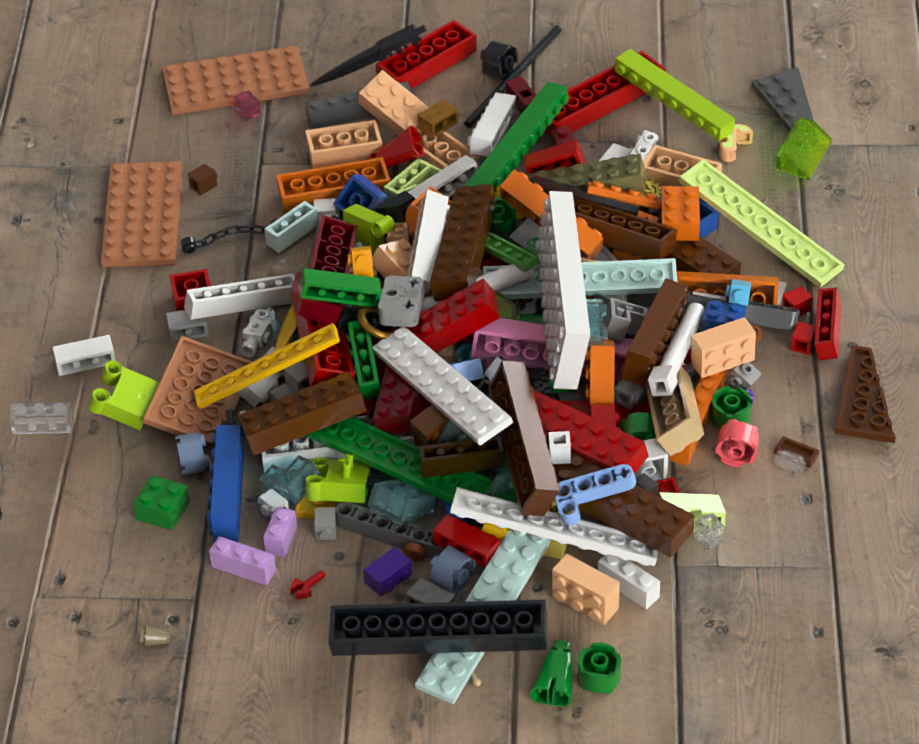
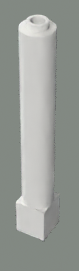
(497, 280)
(663, 377)

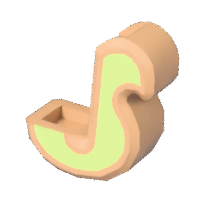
(742, 135)

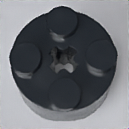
(498, 59)

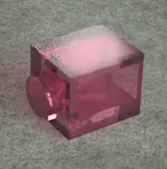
(247, 105)

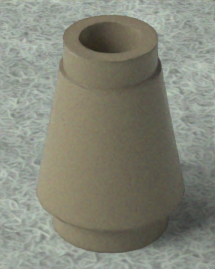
(153, 636)

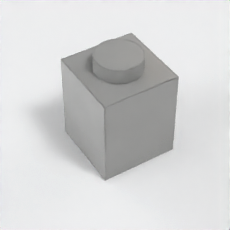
(325, 523)

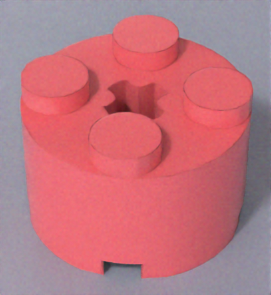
(737, 443)

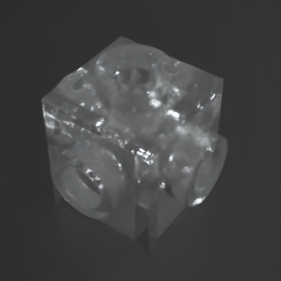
(709, 531)

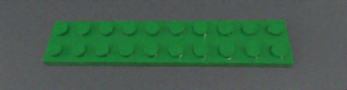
(394, 458)

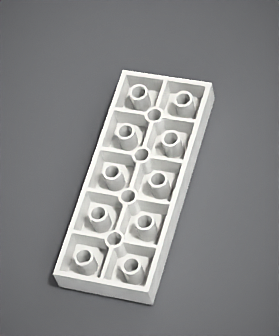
(562, 290)

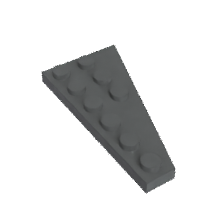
(784, 96)

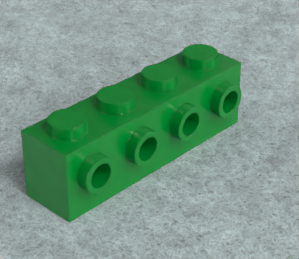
(339, 287)
(365, 360)

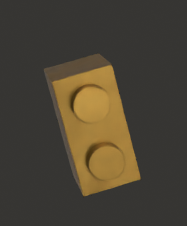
(437, 118)

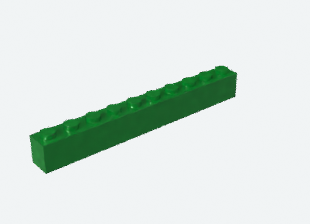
(521, 136)

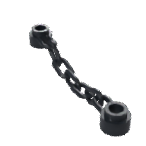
(189, 244)

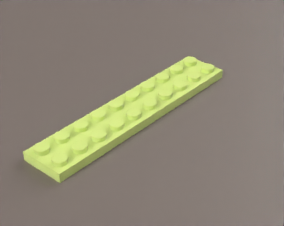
(762, 224)

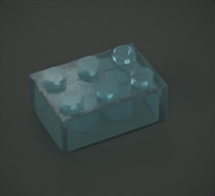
(401, 501)

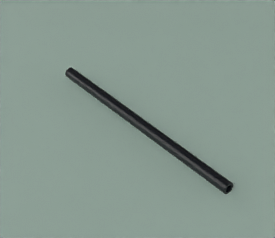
(520, 68)

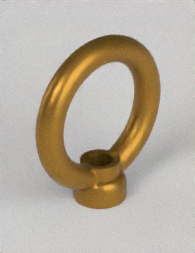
(369, 328)

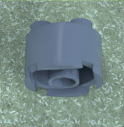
(191, 453)
(452, 570)

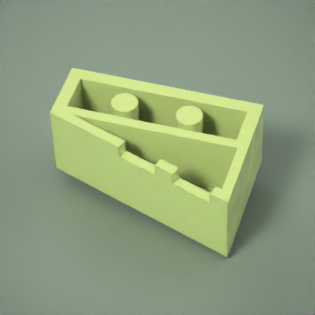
(410, 177)
(697, 504)

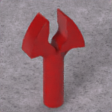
(304, 586)

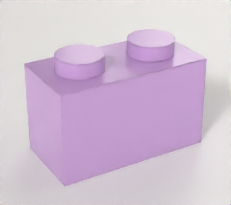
(280, 532)

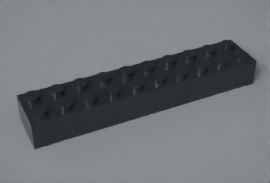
(438, 627)

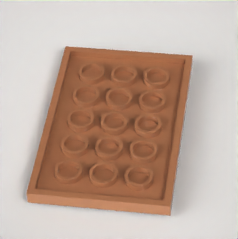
(175, 403)

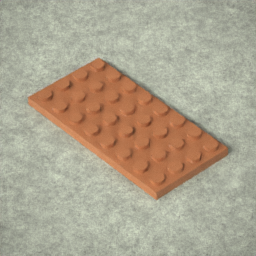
(217, 80)
(142, 214)

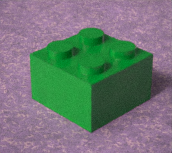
(161, 502)

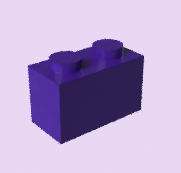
(387, 571)

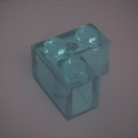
(598, 330)
(292, 481)

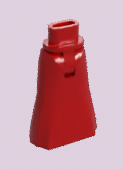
(401, 149)

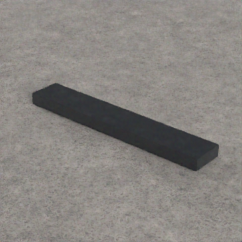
(582, 194)

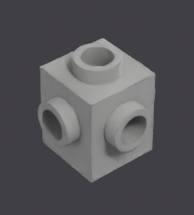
(743, 375)

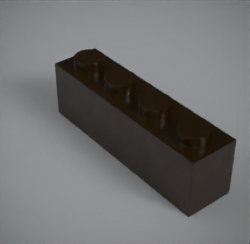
(460, 457)

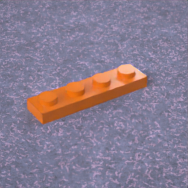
(632, 196)

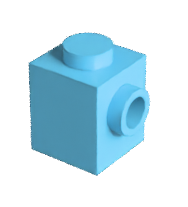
(738, 292)

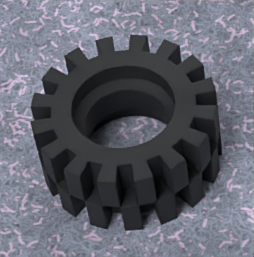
(539, 381)

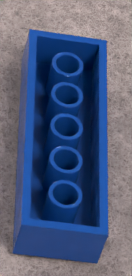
(226, 482)

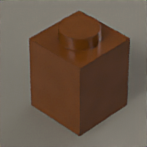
(202, 179)

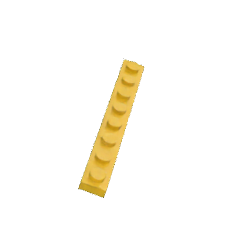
(266, 366)

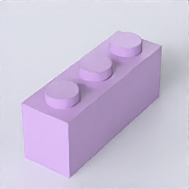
(242, 560)

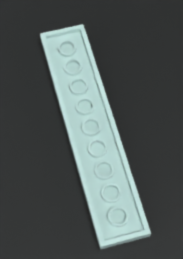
(604, 278)
(500, 581)

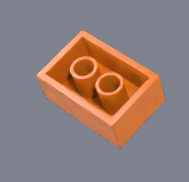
(681, 211)
(600, 373)

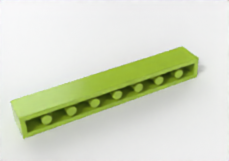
(674, 95)

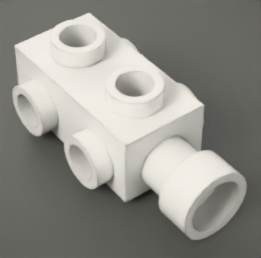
(644, 144)
(256, 333)

